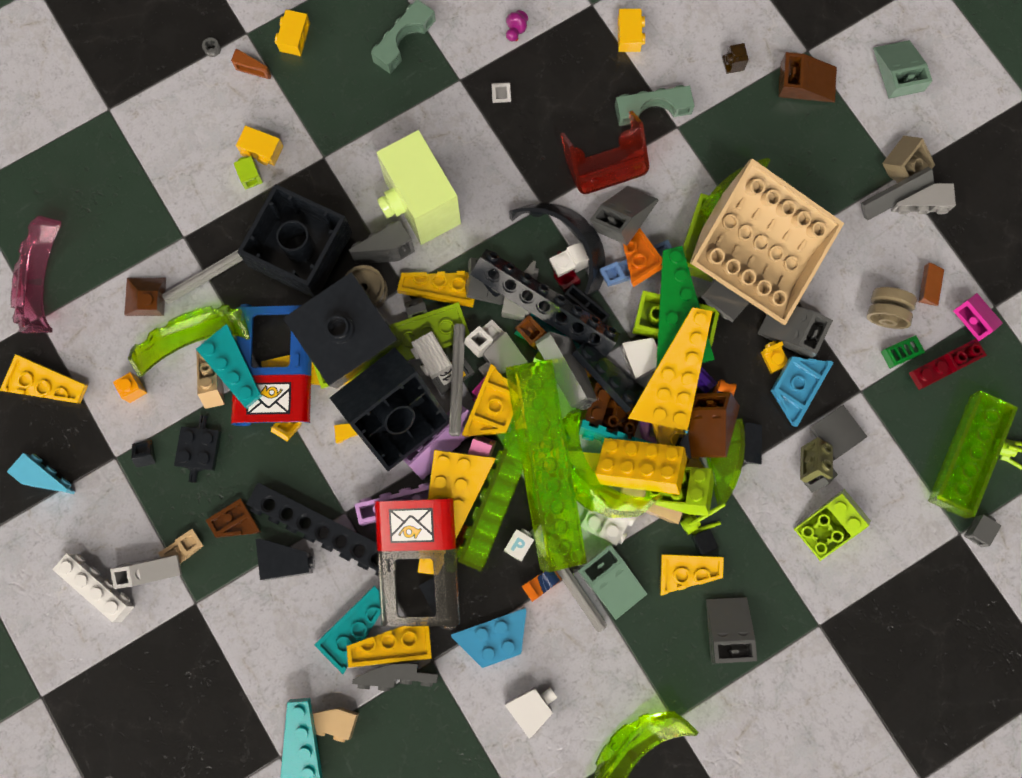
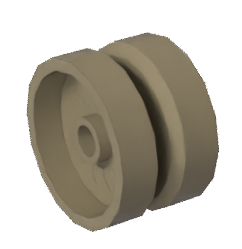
(373, 279)
(891, 308)

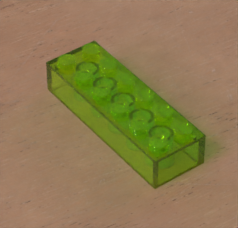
(973, 454)

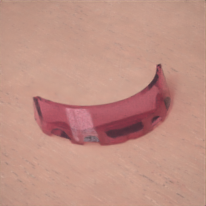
(30, 275)

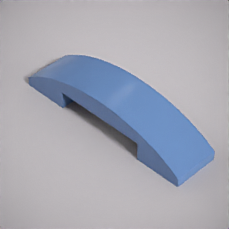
(619, 272)

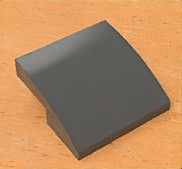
(839, 431)

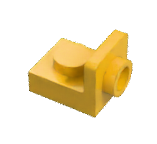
(774, 356)

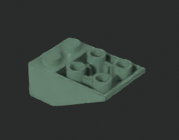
(902, 69)
(612, 582)

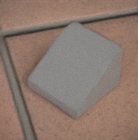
(501, 92)

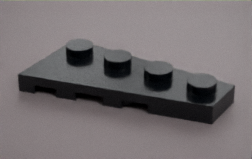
(611, 378)

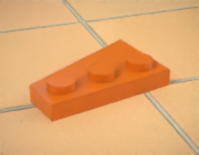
(641, 258)

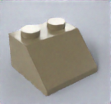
(908, 158)

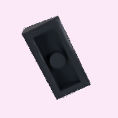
(753, 443)

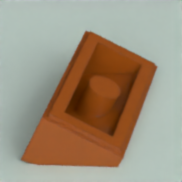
(931, 284)

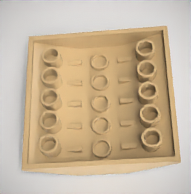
(765, 241)

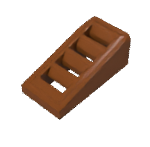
(247, 64)

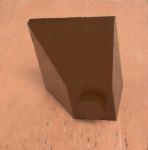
(145, 297)

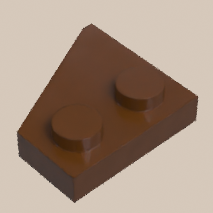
(233, 521)

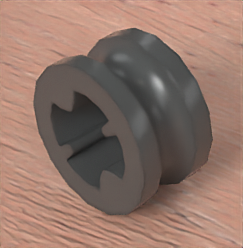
(211, 42)

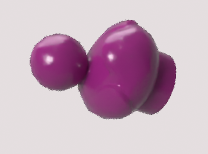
(517, 24)

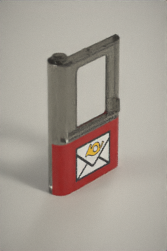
(418, 532)

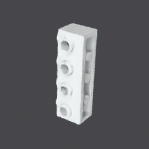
(93, 587)

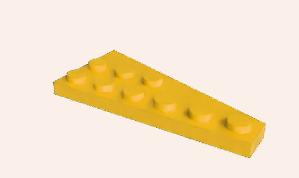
(673, 385)
(456, 477)

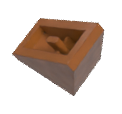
(530, 330)

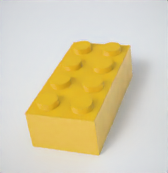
(641, 465)

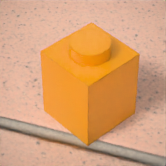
(130, 387)

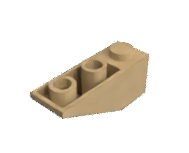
(209, 384)
(335, 722)

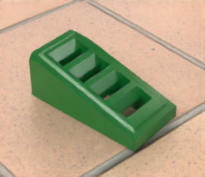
(890, 358)

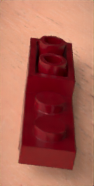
(947, 364)

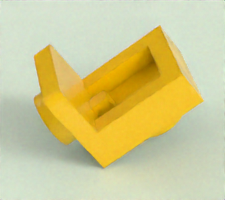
(285, 429)

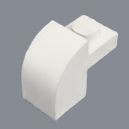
(573, 259)
(483, 338)

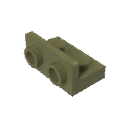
(816, 460)

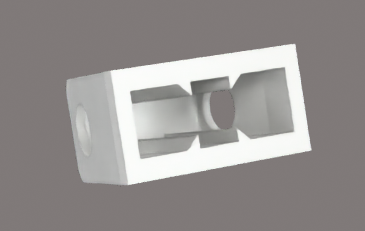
(640, 357)
(531, 709)

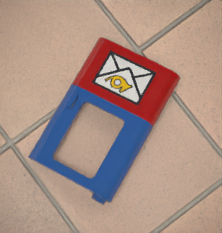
(283, 389)

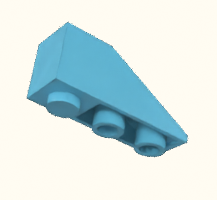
(32, 473)

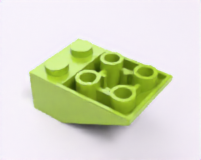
(694, 494)
(832, 525)

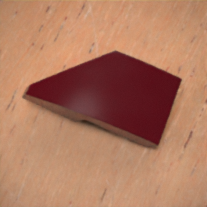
(567, 279)

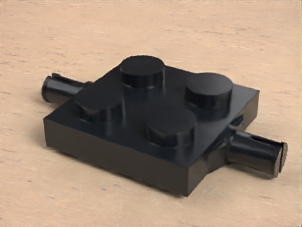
(197, 448)

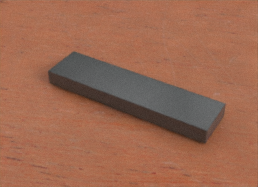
(891, 196)

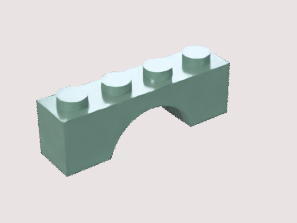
(416, 19)
(675, 100)

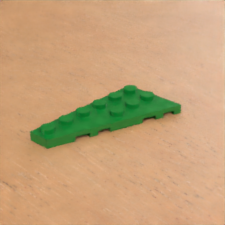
(676, 300)

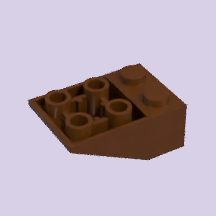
(807, 78)
(608, 414)
(712, 424)

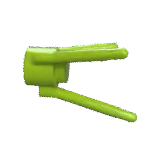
(1010, 449)
(691, 523)

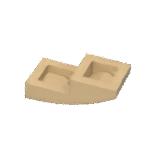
(183, 546)

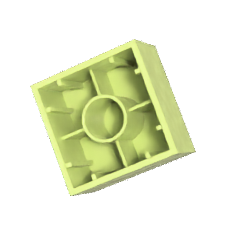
(417, 188)

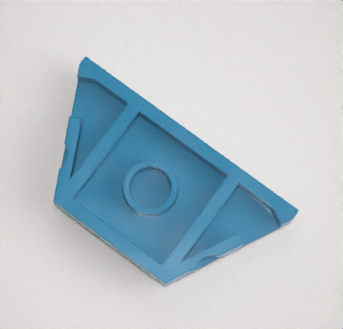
(799, 385)
(494, 639)

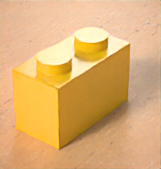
(630, 30)
(292, 32)
(259, 146)

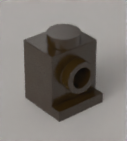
(735, 59)

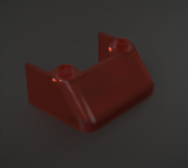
(611, 166)

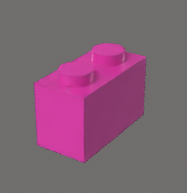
(978, 317)

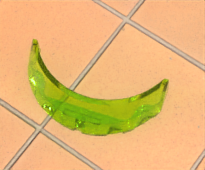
(184, 331)
(587, 487)
(638, 738)

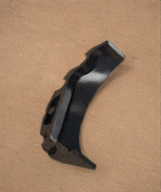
(583, 232)

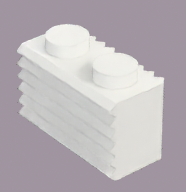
(431, 355)

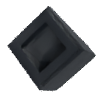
(683, 441)
(143, 453)
(705, 542)

